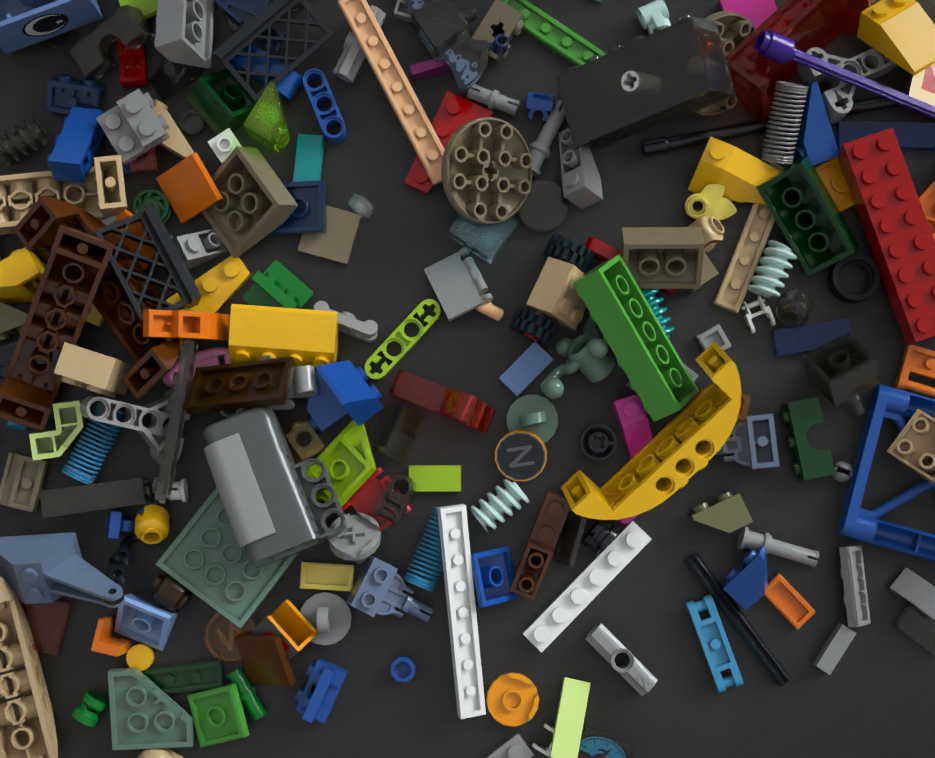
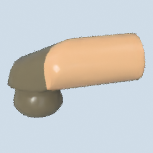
(490, 310)

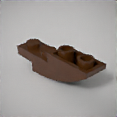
(540, 545)

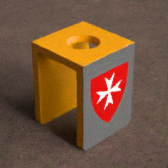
(290, 625)

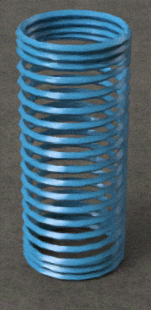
(79, 475)
(419, 581)

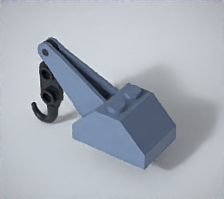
(52, 566)

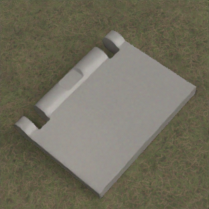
(458, 284)

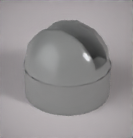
(841, 477)

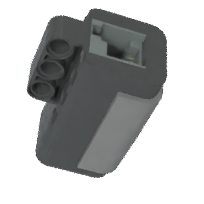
(264, 491)

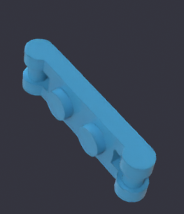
(714, 643)

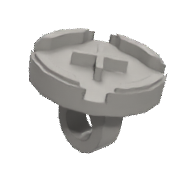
(358, 539)
(329, 616)

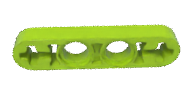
(401, 338)

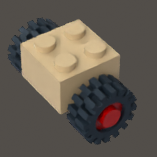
(554, 292)

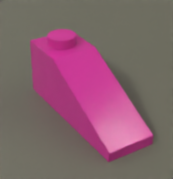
(632, 423)

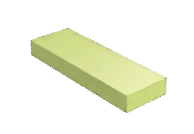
(569, 719)

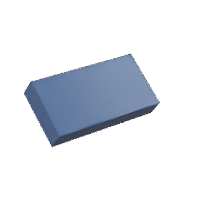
(525, 369)

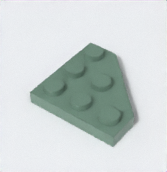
(144, 714)

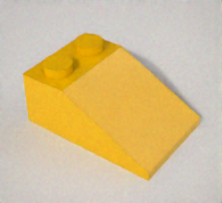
(900, 33)

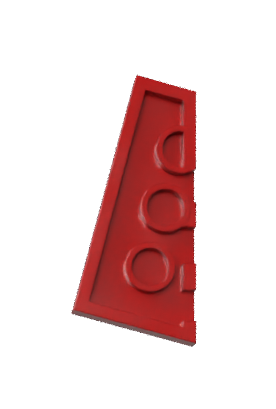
(450, 116)

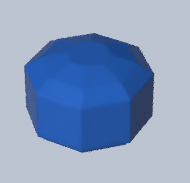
(402, 669)

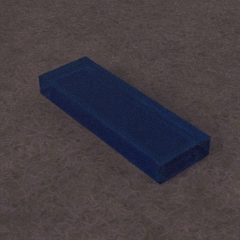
(808, 337)

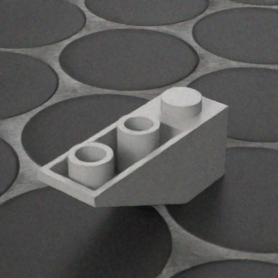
(579, 173)

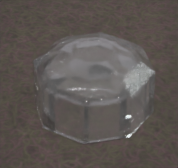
(361, 205)

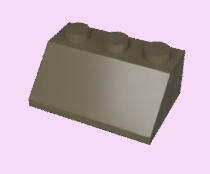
(664, 256)

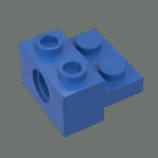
(328, 682)

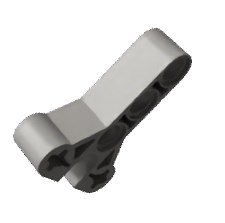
(839, 99)
(133, 420)

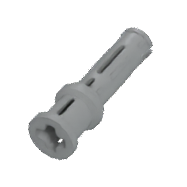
(540, 148)
(755, 540)

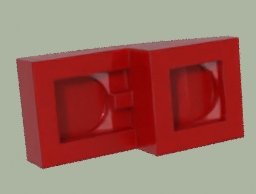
(132, 65)

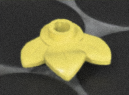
(713, 203)

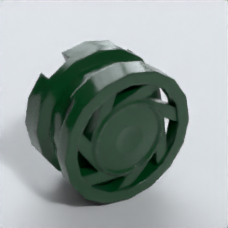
(155, 197)

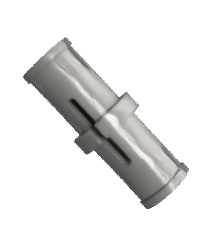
(493, 100)

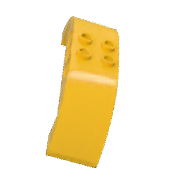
(671, 455)

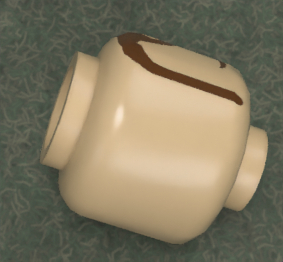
(712, 231)

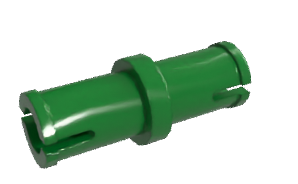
(247, 694)

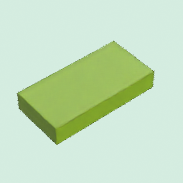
(436, 478)

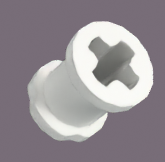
(179, 491)

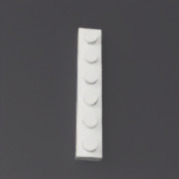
(586, 586)

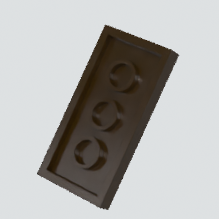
(240, 385)

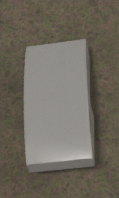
(916, 591)

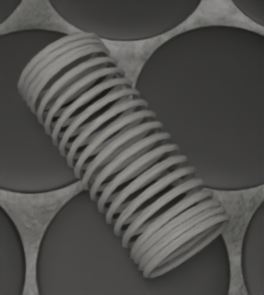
(778, 156)

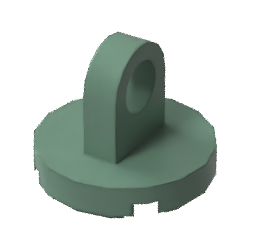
(533, 414)

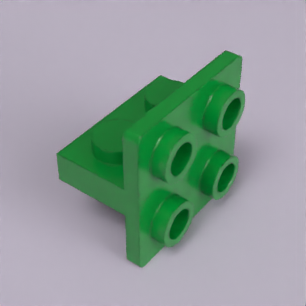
(277, 289)

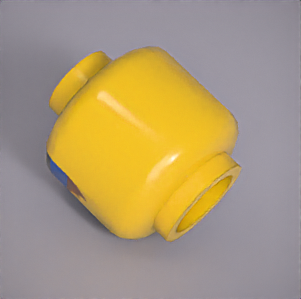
(152, 524)

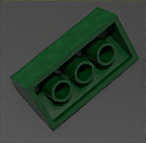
(808, 216)

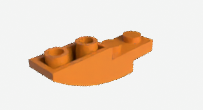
(186, 324)

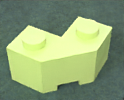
(55, 442)

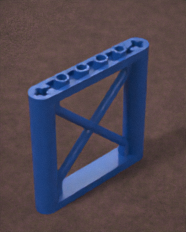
(862, 523)

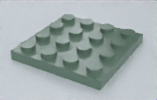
(215, 568)

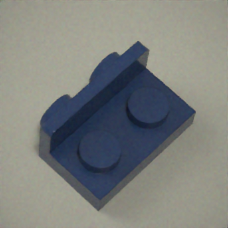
(67, 93)

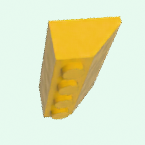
(282, 333)

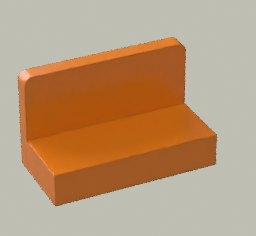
(105, 642)

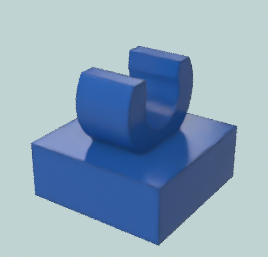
(539, 102)
(116, 524)

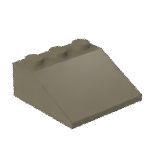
(251, 203)

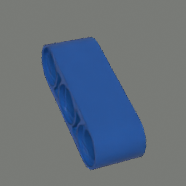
(286, 87)
(320, 95)

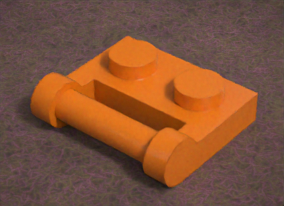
(919, 362)

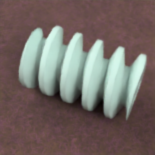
(771, 270)
(499, 504)

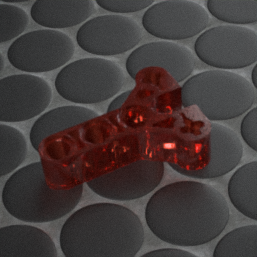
(443, 401)

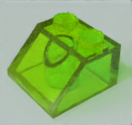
(268, 120)

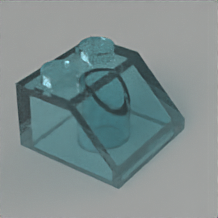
(482, 239)

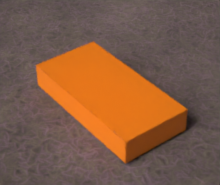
(788, 601)

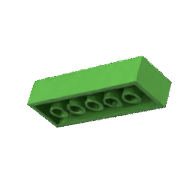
(636, 338)

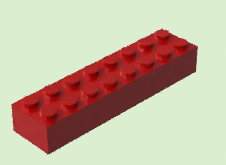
(894, 228)

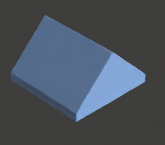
(145, 621)

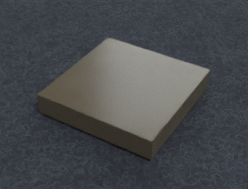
(337, 241)

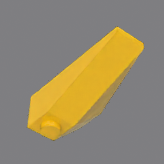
(734, 169)

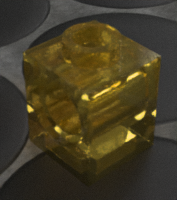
(314, 448)

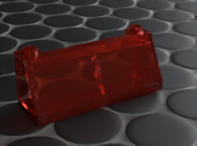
(809, 25)

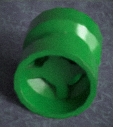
(90, 708)

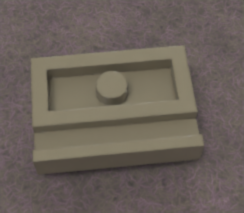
(22, 482)

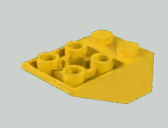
(20, 276)

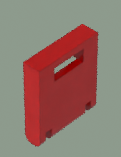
(368, 496)

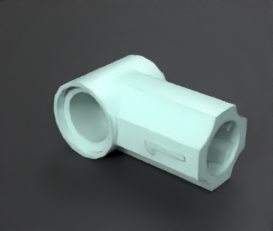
(653, 15)

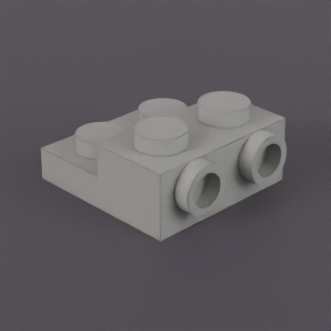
(134, 125)

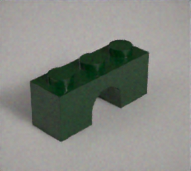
(807, 461)

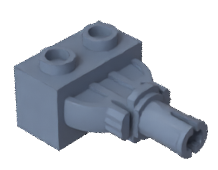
(753, 443)
(380, 590)

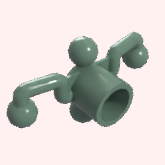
(586, 353)

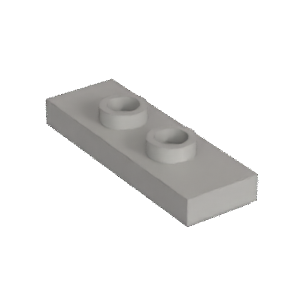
(854, 584)

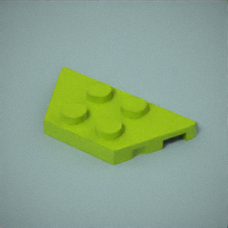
(347, 462)

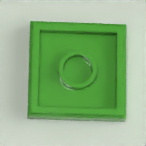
(218, 715)

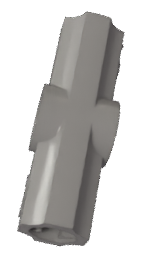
(353, 56)
(633, 671)

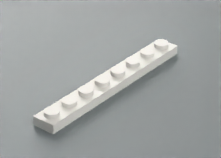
(461, 610)

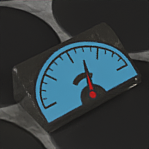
(602, 745)

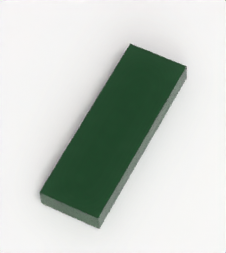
(187, 676)

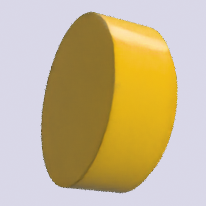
(140, 657)

